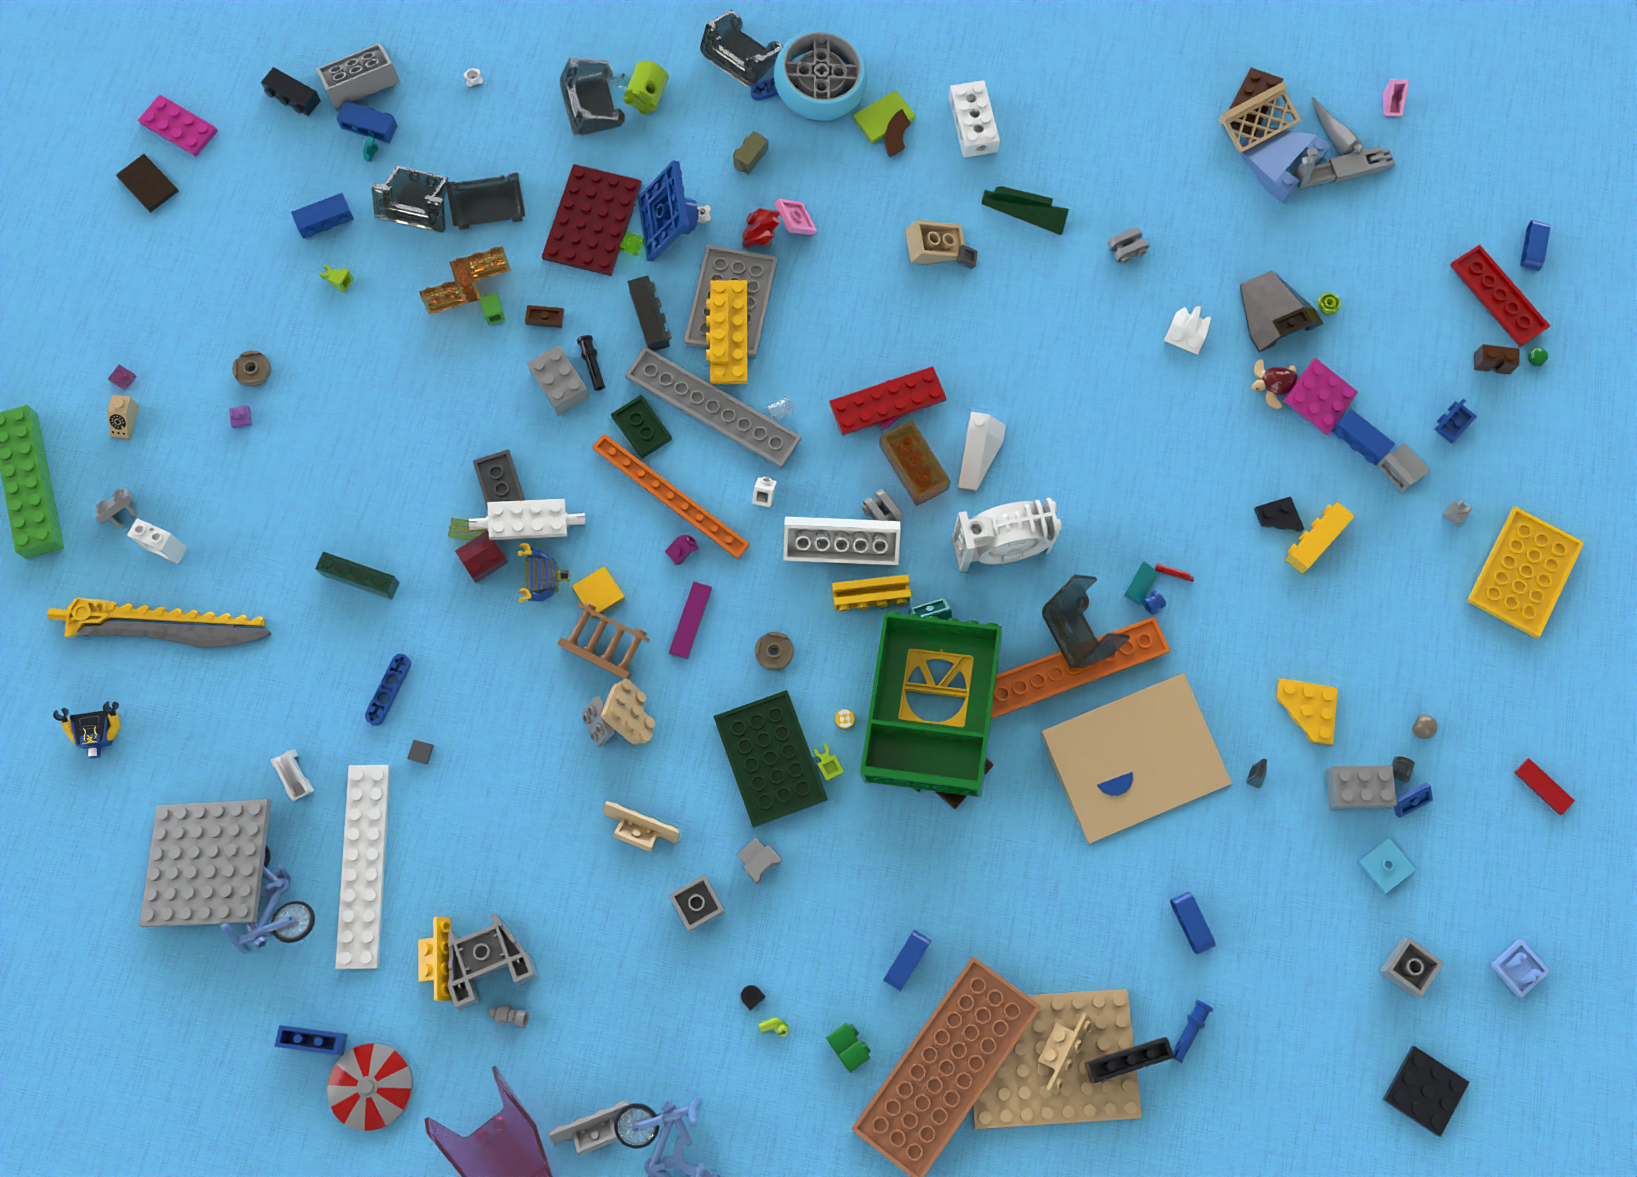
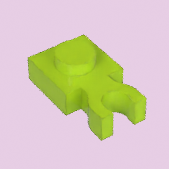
(829, 765)

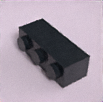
(290, 91)

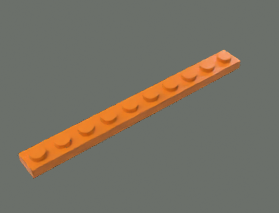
(671, 496)

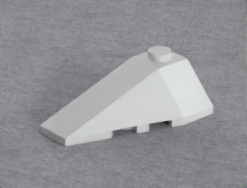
(982, 443)

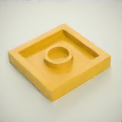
(599, 590)

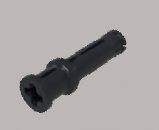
(590, 354)

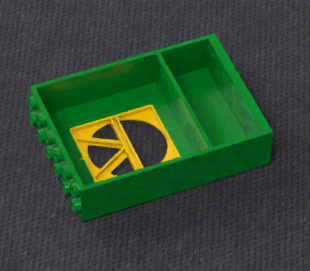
(924, 753)

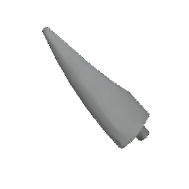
(1339, 134)

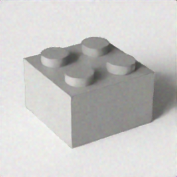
(697, 903)
(1411, 967)

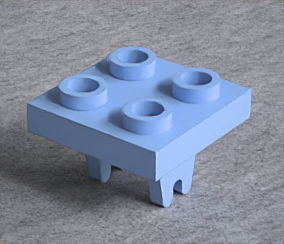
(1520, 968)

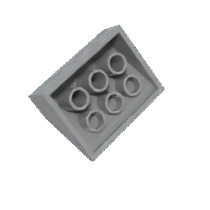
(358, 75)

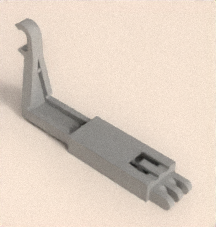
(1341, 167)

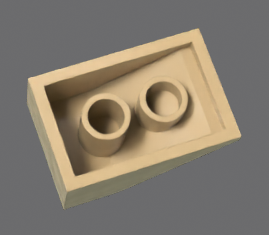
(933, 241)

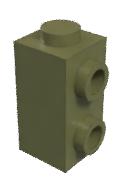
(750, 152)

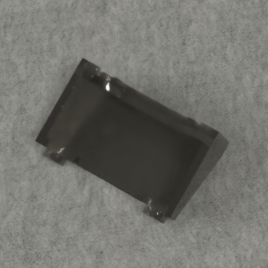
(735, 51)
(588, 96)
(486, 200)

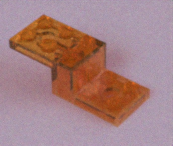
(465, 273)

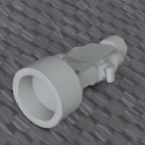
(505, 1014)

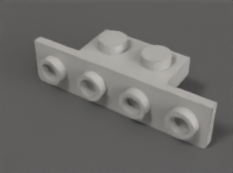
(591, 1131)

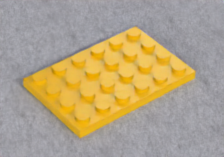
(1525, 572)

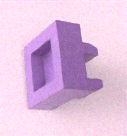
(240, 416)

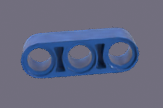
(1535, 245)
(1192, 923)
(907, 960)

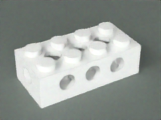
(973, 119)

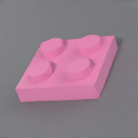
(795, 216)

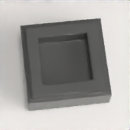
(967, 256)
(420, 752)

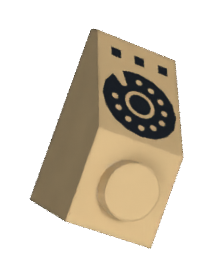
(122, 416)

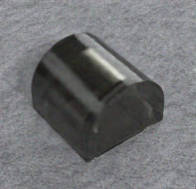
(1402, 768)

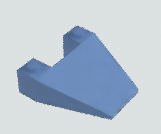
(1277, 154)

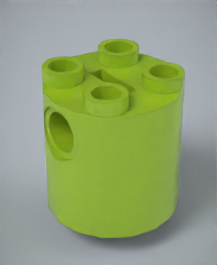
(646, 86)

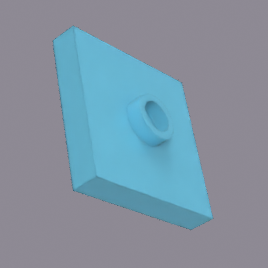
(1386, 865)

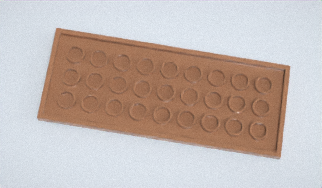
(946, 1068)

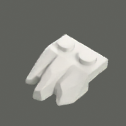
(1188, 330)

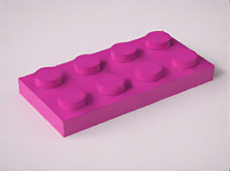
(177, 125)

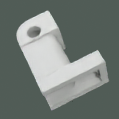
(291, 775)

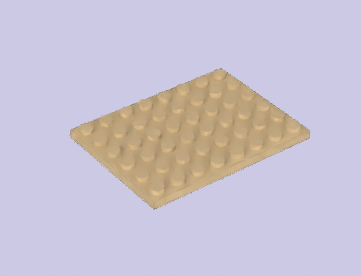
(1019, 1086)

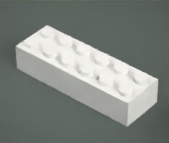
(841, 540)

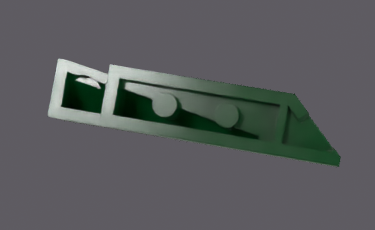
(1027, 207)

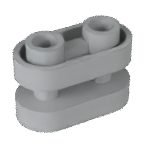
(1137, 248)
(872, 507)

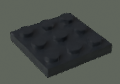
(1426, 1091)

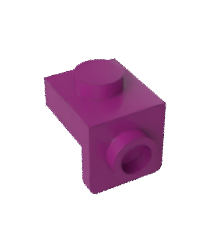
(681, 548)

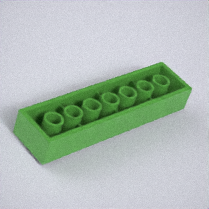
(28, 484)

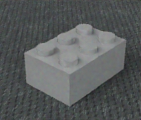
(558, 380)
(1361, 787)

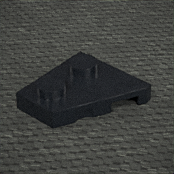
(1279, 514)

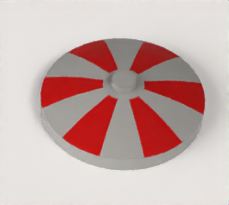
(370, 1087)

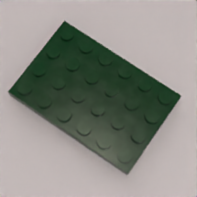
(770, 758)

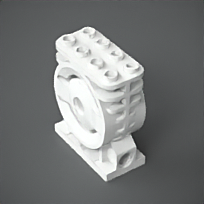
(1006, 533)

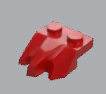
(760, 227)

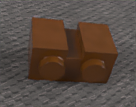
(1501, 358)

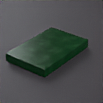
(641, 426)

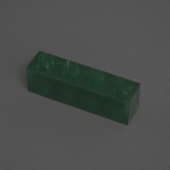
(357, 575)

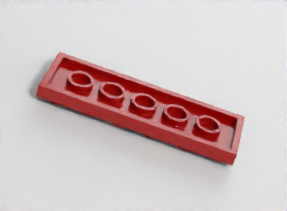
(1499, 295)
(887, 400)

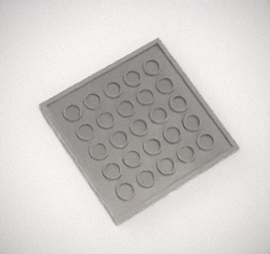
(206, 864)

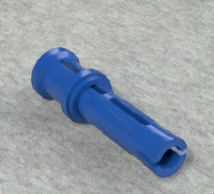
(1195, 1022)

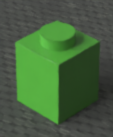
(492, 308)

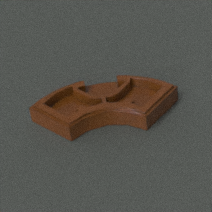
(894, 133)

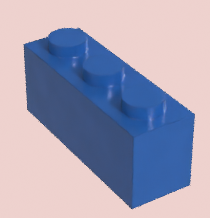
(367, 122)
(322, 215)
(1363, 437)
(311, 1040)

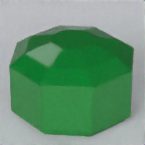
(1538, 356)

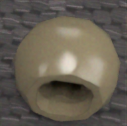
(1425, 727)

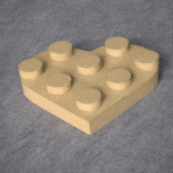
(626, 713)

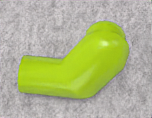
(776, 1025)

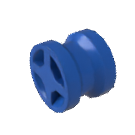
(1154, 602)

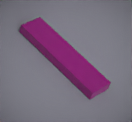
(690, 620)

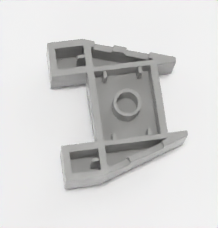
(484, 954)

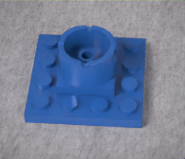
(666, 211)

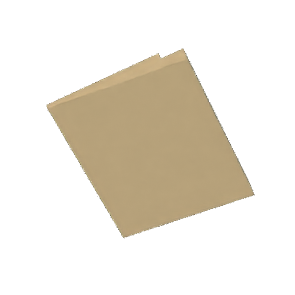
(1147, 733)

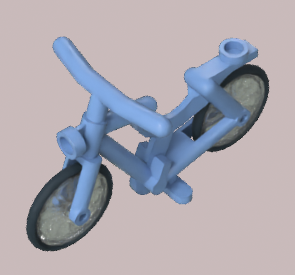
(289, 923)
(639, 1126)

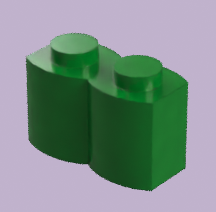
(848, 1047)

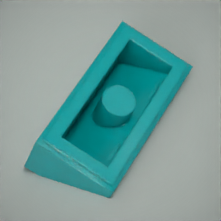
(1141, 583)
(934, 608)

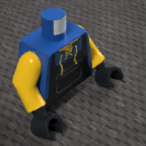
(91, 729)

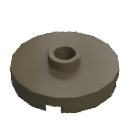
(248, 361)
(772, 641)

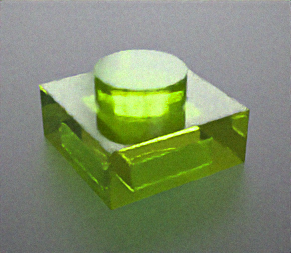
(631, 243)

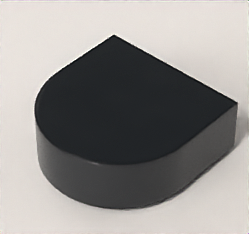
(751, 996)

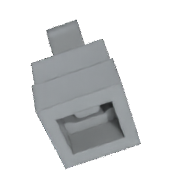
(1457, 513)

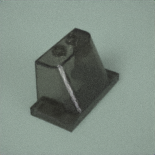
(411, 199)

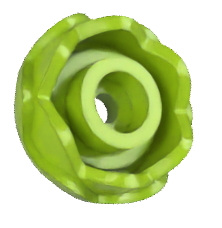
(1330, 298)

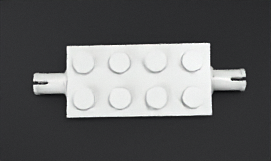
(526, 519)

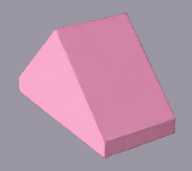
(1394, 97)

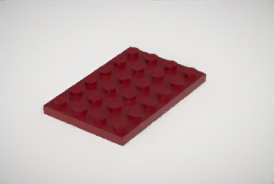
(591, 220)

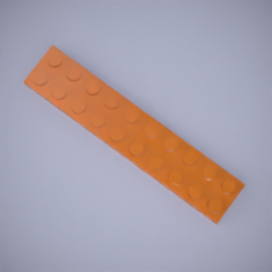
(1054, 676)

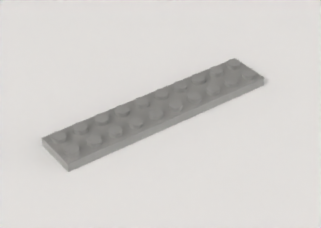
(713, 407)

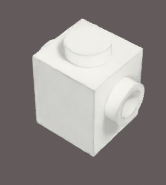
(764, 492)

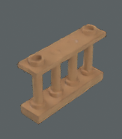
(588, 651)

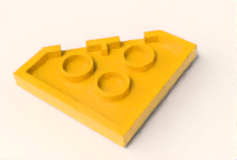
(1310, 708)

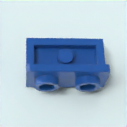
(1455, 422)

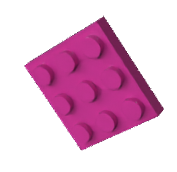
(1320, 396)

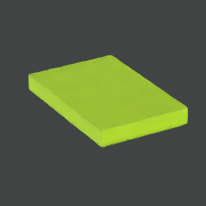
(875, 117)

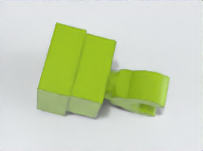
(337, 278)

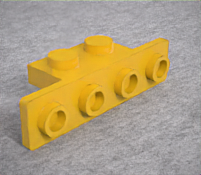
(434, 958)

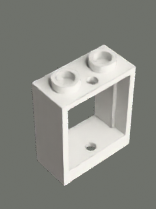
(157, 541)

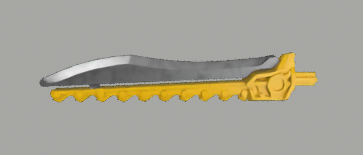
(94, 618)

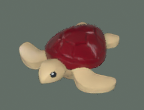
(1275, 381)

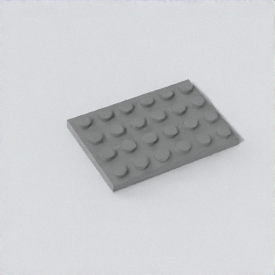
(732, 264)

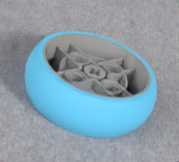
(820, 74)

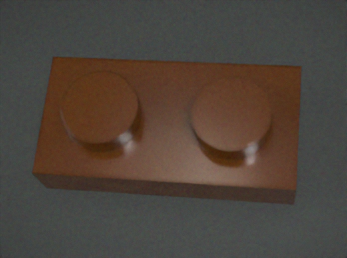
(544, 316)

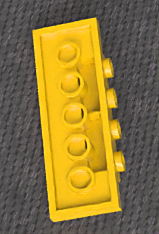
(727, 332)

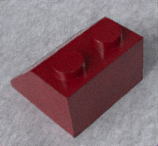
(481, 557)

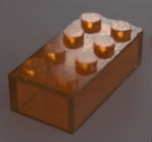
(914, 463)

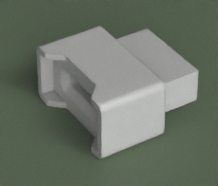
(758, 859)

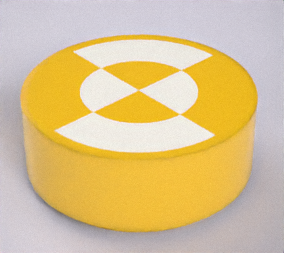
(844, 719)

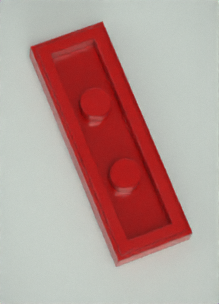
(1544, 786)

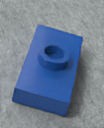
(1413, 799)

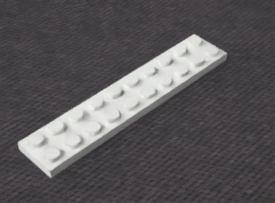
(363, 867)

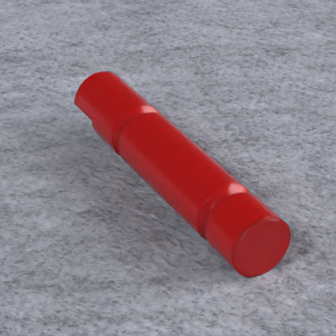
(1174, 572)

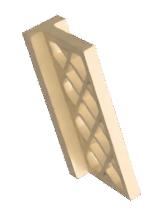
(1256, 103)

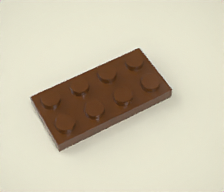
(1253, 85)

